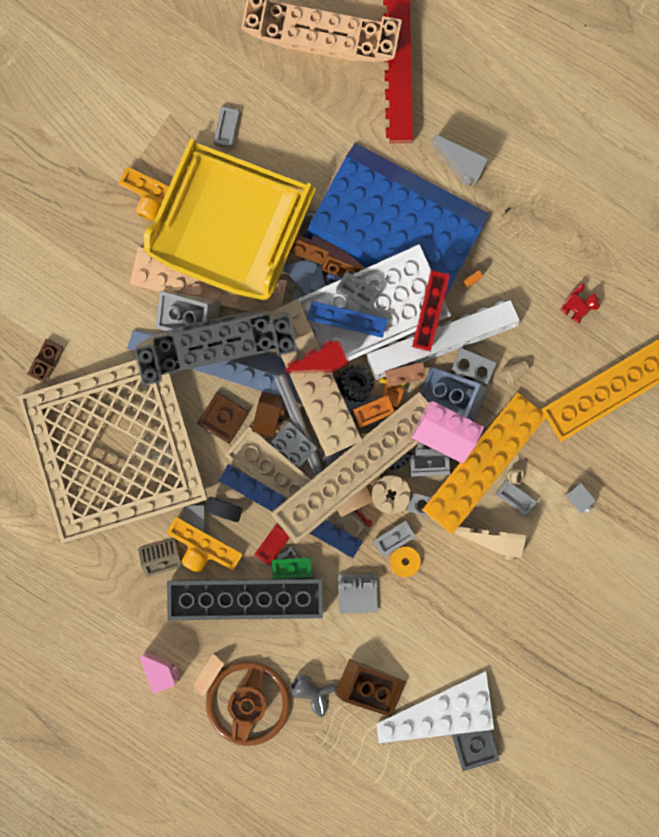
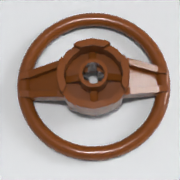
(249, 691)

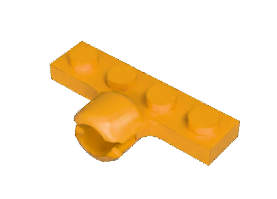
(150, 190)
(202, 547)

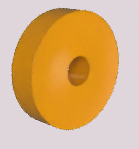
(405, 570)

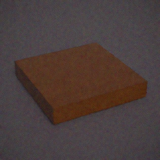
(223, 417)

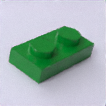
(291, 568)

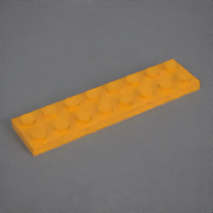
(604, 392)
(484, 463)

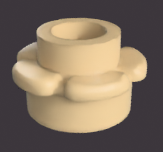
(515, 475)

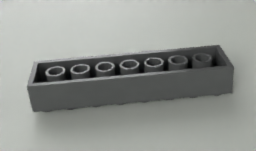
(244, 599)

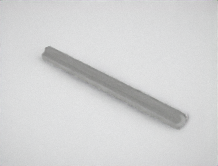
(297, 419)

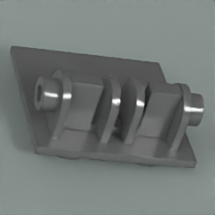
(293, 444)

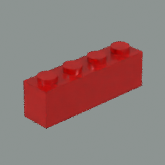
(430, 310)

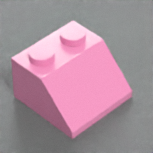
(159, 672)

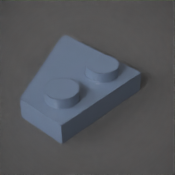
(306, 275)

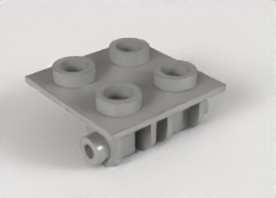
(357, 593)

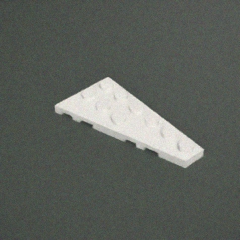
(454, 711)

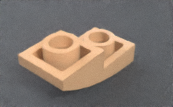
(359, 500)

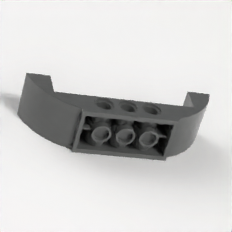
(214, 342)

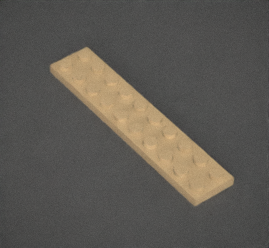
(351, 471)

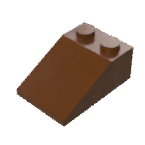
(369, 688)

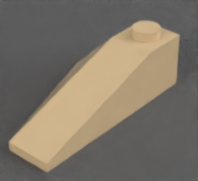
(501, 542)

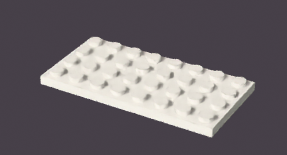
(402, 290)

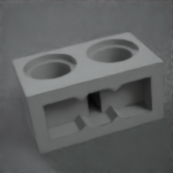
(474, 362)

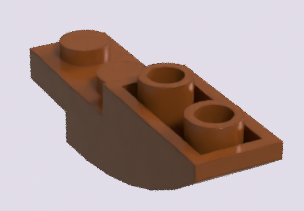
(328, 255)

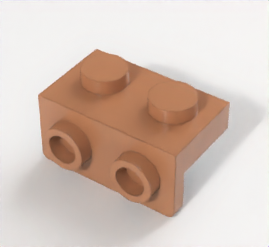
(405, 374)

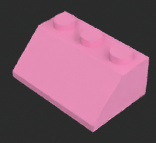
(447, 432)

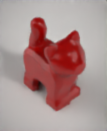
(578, 306)

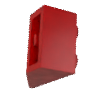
(325, 360)

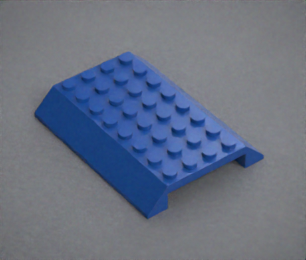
(385, 210)

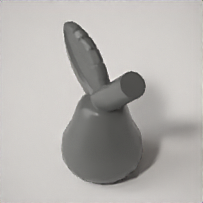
(305, 688)

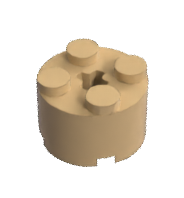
(381, 489)

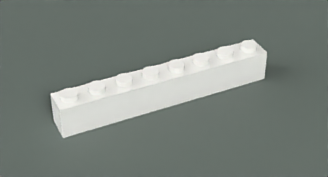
(447, 338)

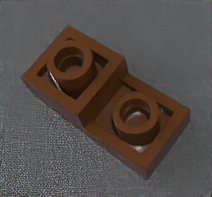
(46, 360)

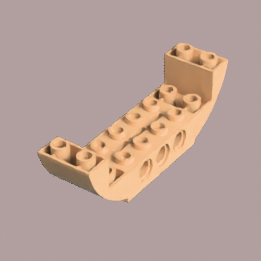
(321, 31)

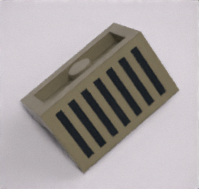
(160, 557)

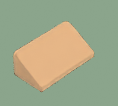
(208, 674)

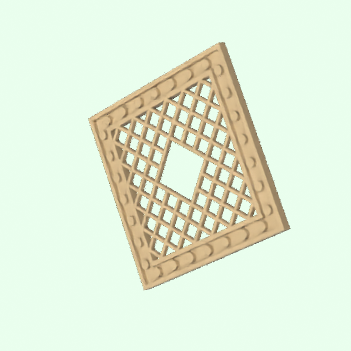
(52, 475)

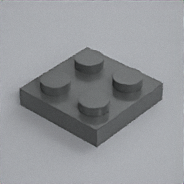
(475, 749)

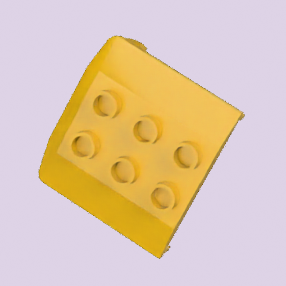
(228, 222)

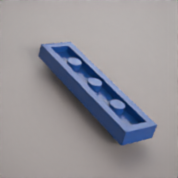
(347, 319)

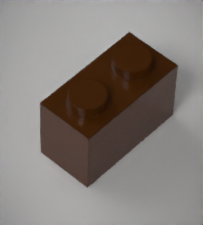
(267, 414)

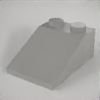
(463, 162)
(184, 309)

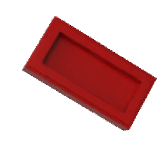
(272, 545)

